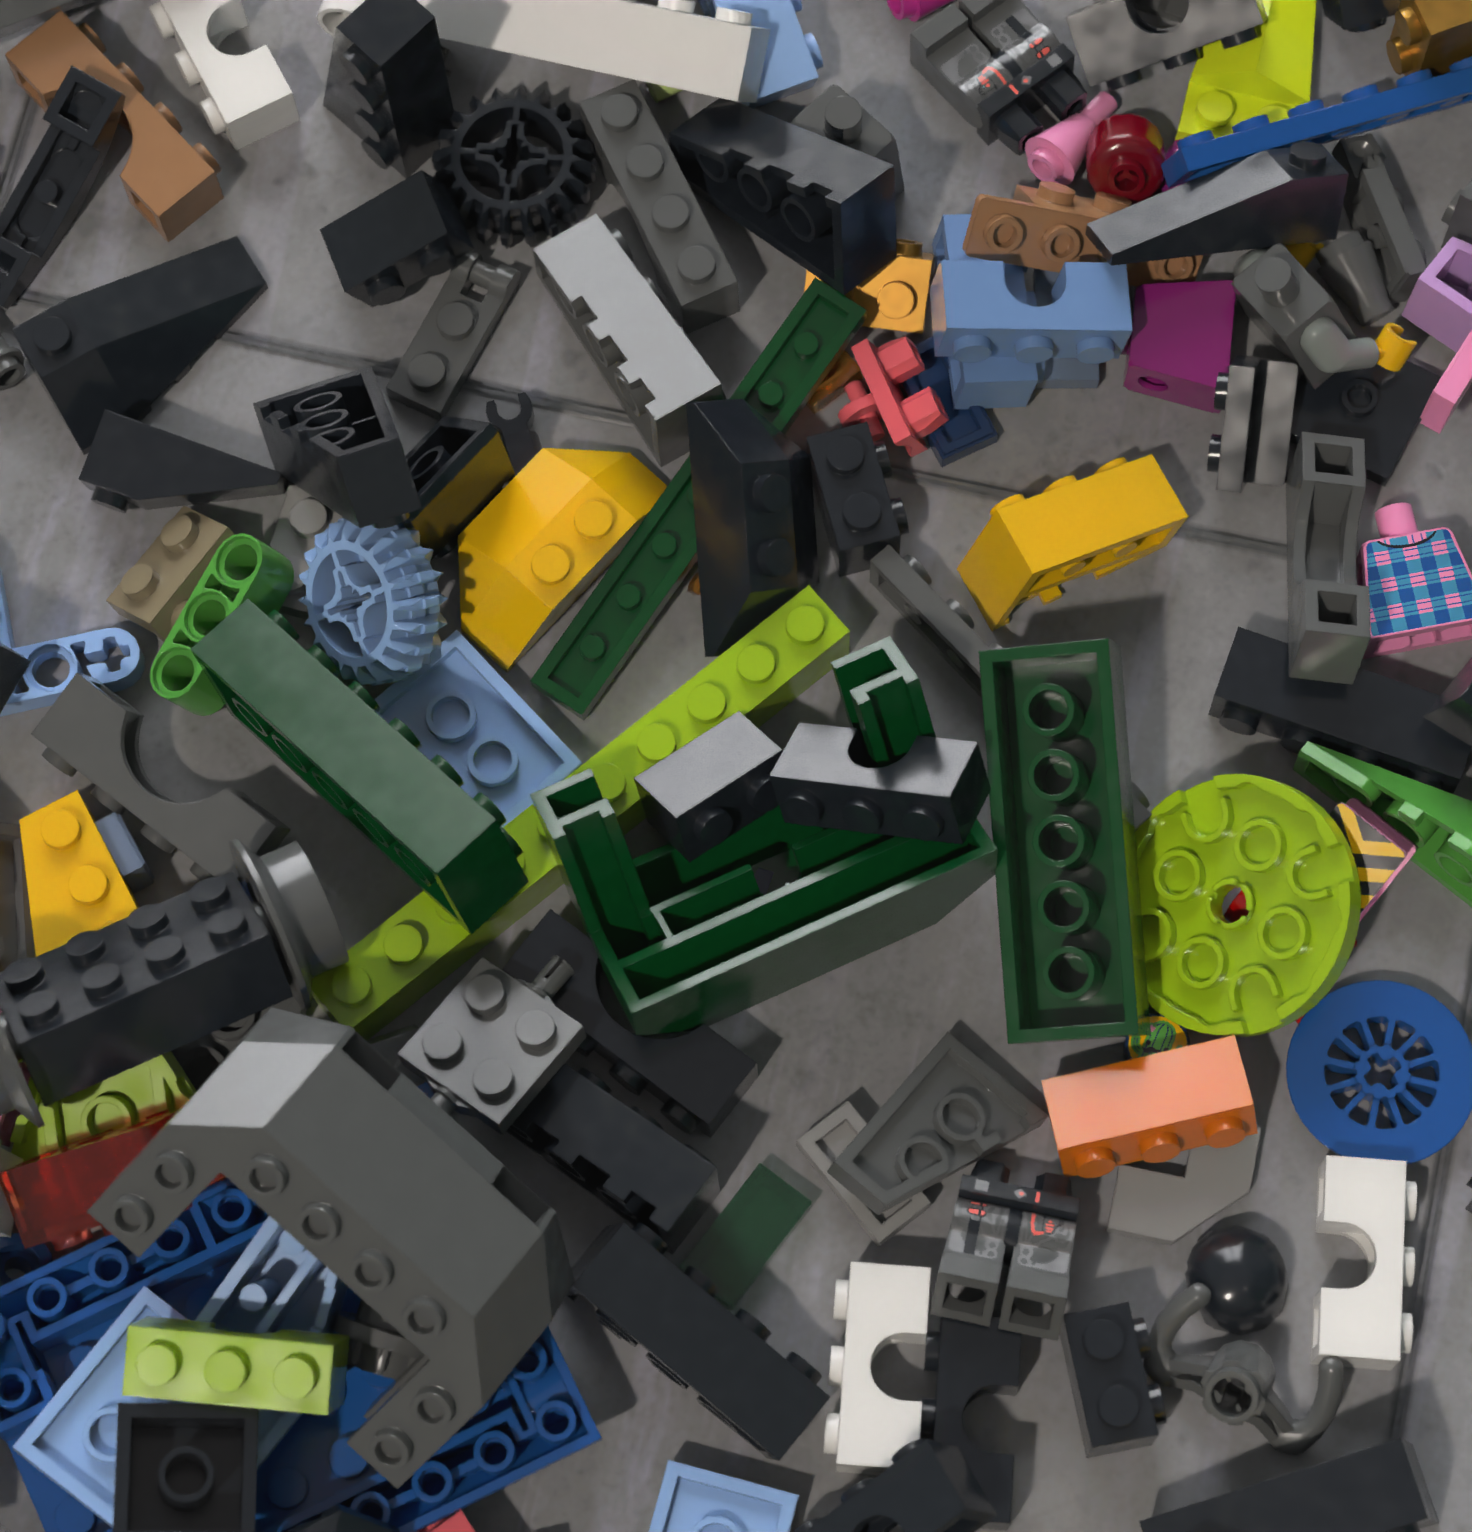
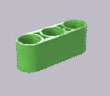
(219, 592)

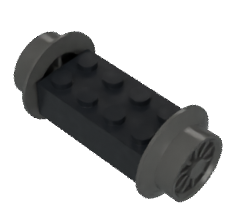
(165, 977)

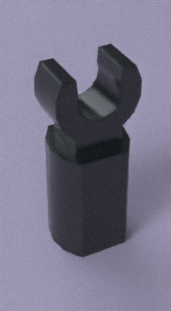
(515, 433)

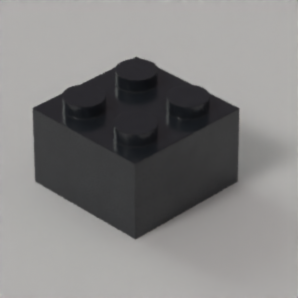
(185, 1468)

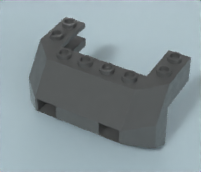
(381, 1198)

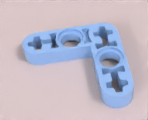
(92, 644)

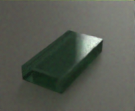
(748, 1234)

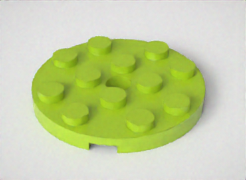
(1297, 892)

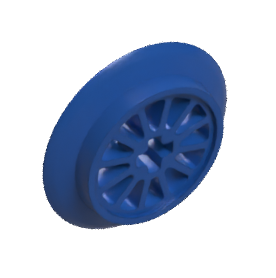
(1393, 1006)

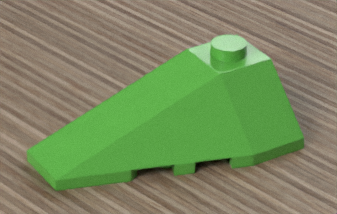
(1424, 814)

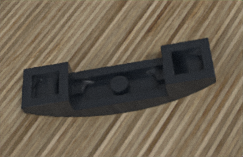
(56, 179)

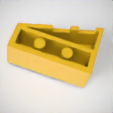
(1068, 534)
(70, 874)

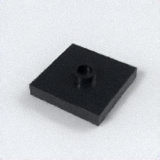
(1367, 406)

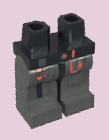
(997, 68)
(1012, 1228)

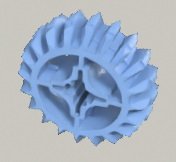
(373, 601)

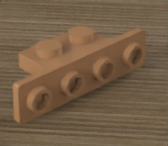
(1049, 228)

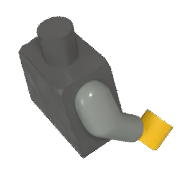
(1304, 317)

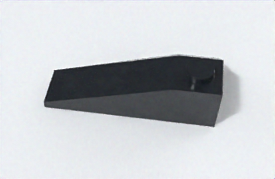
(1248, 205)
(136, 334)

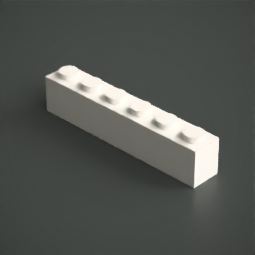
(619, 38)

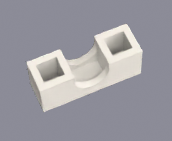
(242, 91)
(1370, 1206)
(880, 1309)

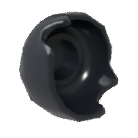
(1244, 1279)

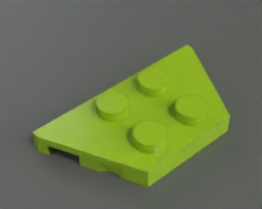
(104, 1106)

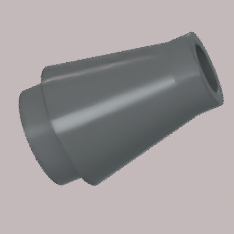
(1355, 276)

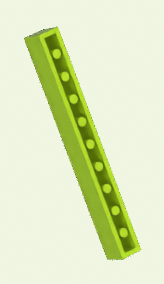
(426, 944)

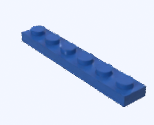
(1312, 122)

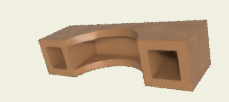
(163, 173)

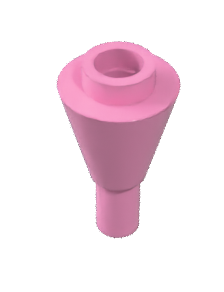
(1062, 148)

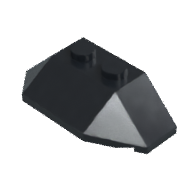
(749, 518)

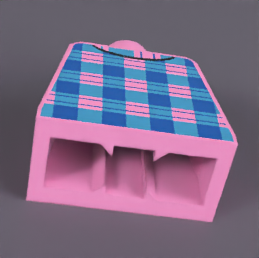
(1415, 585)

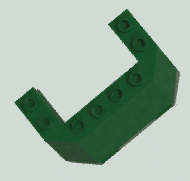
(699, 935)

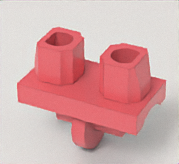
(883, 371)

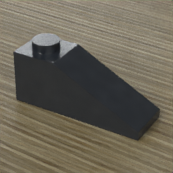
(163, 470)

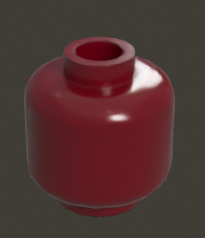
(1125, 157)

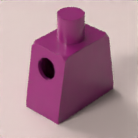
(1180, 341)

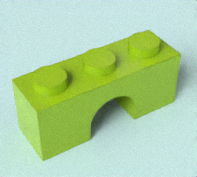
(235, 1368)

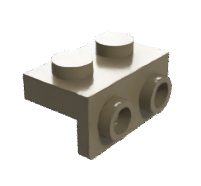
(168, 571)

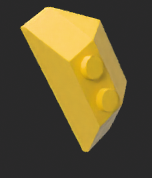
(547, 544)

